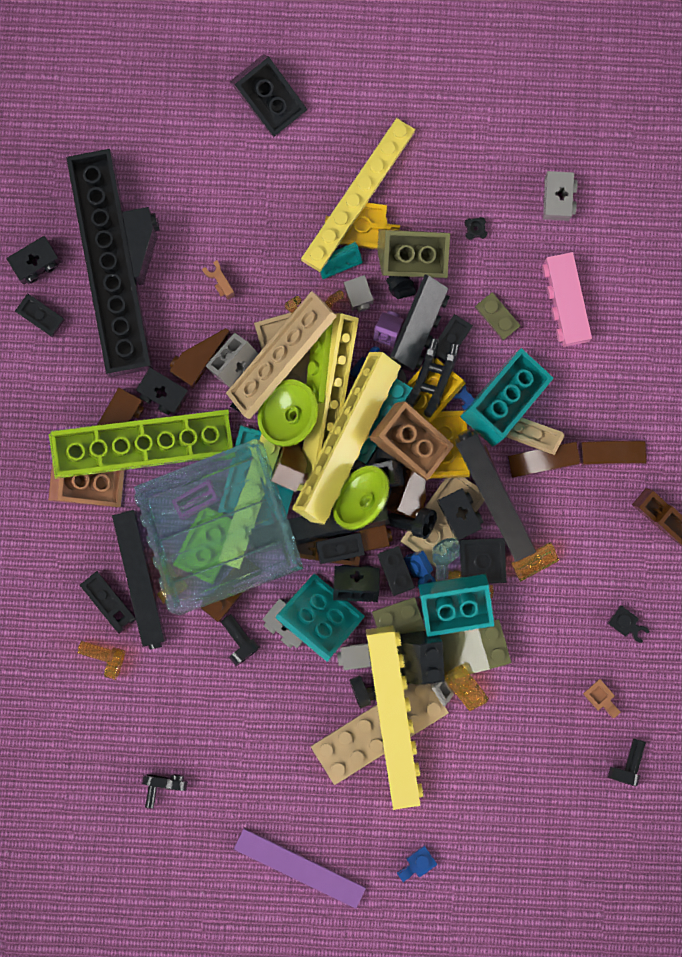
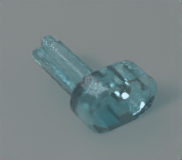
(443, 555)

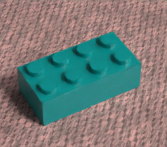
(506, 397)

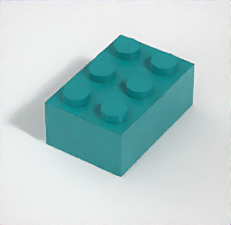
(456, 605)

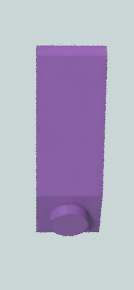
(388, 328)

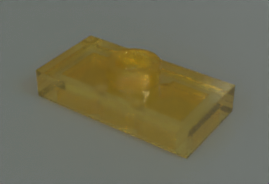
(543, 558)
(465, 687)

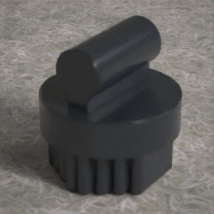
(401, 286)

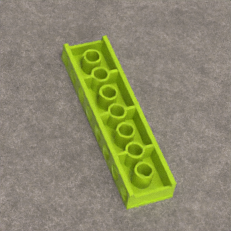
(139, 443)

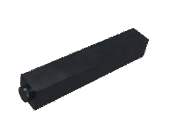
(495, 494)
(307, 531)
(139, 579)

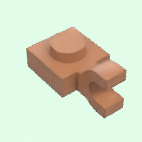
(223, 286)
(600, 696)

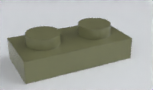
(497, 316)

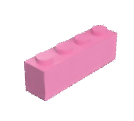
(567, 299)

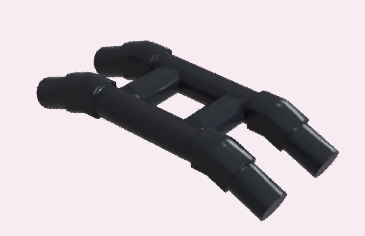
(430, 366)

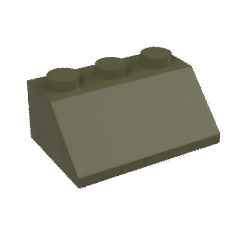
(413, 253)

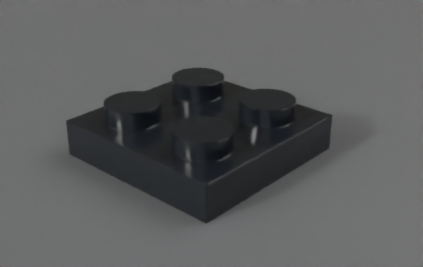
(484, 557)

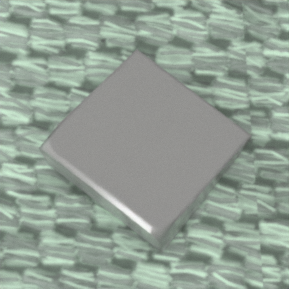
(442, 691)

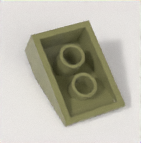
(402, 615)
(475, 649)

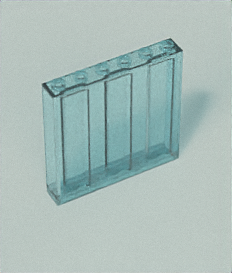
(217, 528)

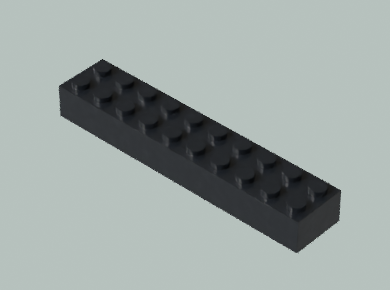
(109, 263)

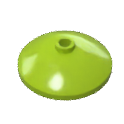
(278, 412)
(361, 498)

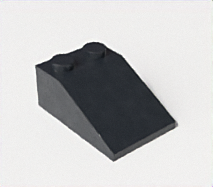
(268, 95)
(141, 238)
(422, 658)

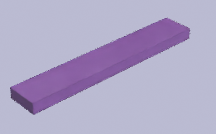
(300, 868)

